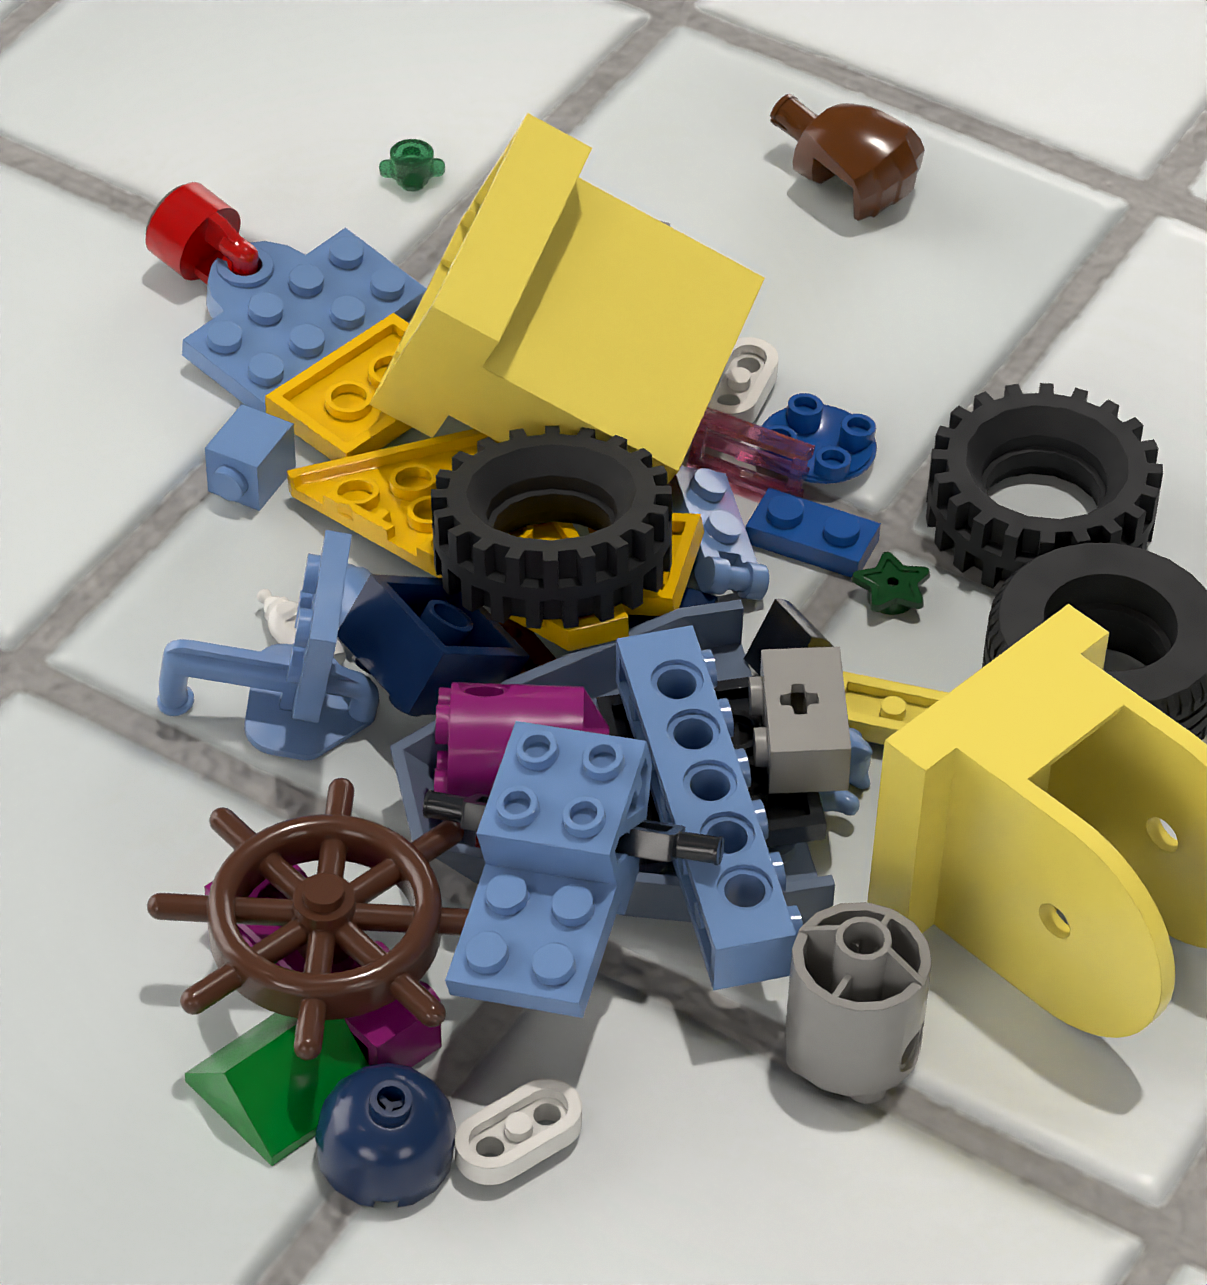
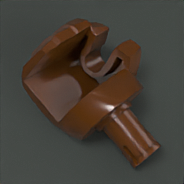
(858, 145)

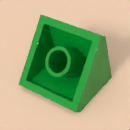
(268, 1089)

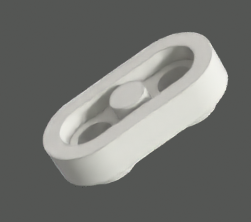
(746, 379)
(513, 1132)

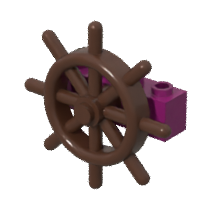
(301, 938)

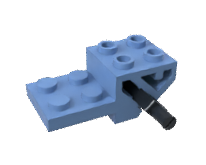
(558, 864)

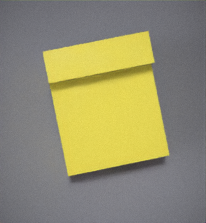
(568, 313)

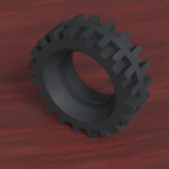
(1040, 437)
(544, 482)

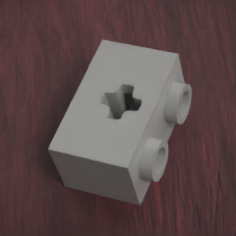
(803, 720)

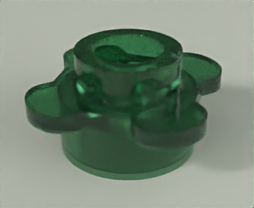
(412, 164)

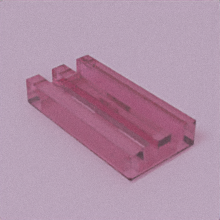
(757, 436)

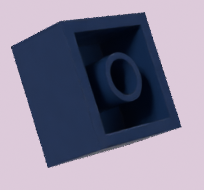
(423, 640)

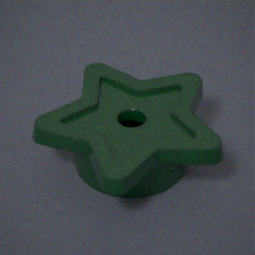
(888, 598)

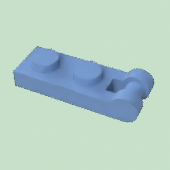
(725, 553)

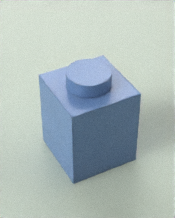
(250, 457)

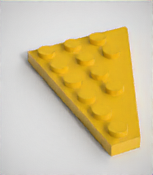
(389, 502)

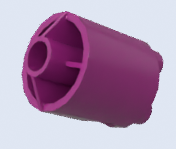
(480, 719)

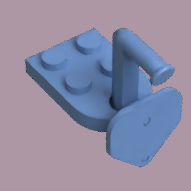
(298, 691)

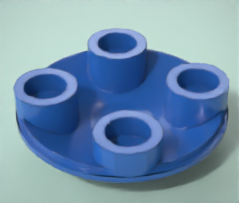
(841, 440)

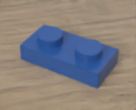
(812, 533)

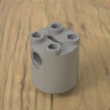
(857, 1000)

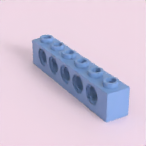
(704, 785)

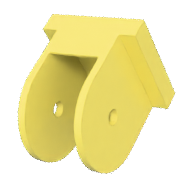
(1046, 797)

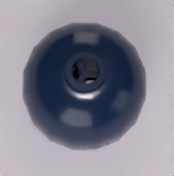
(385, 1135)

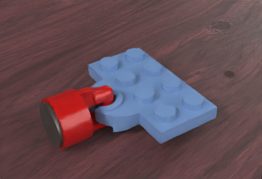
(267, 300)

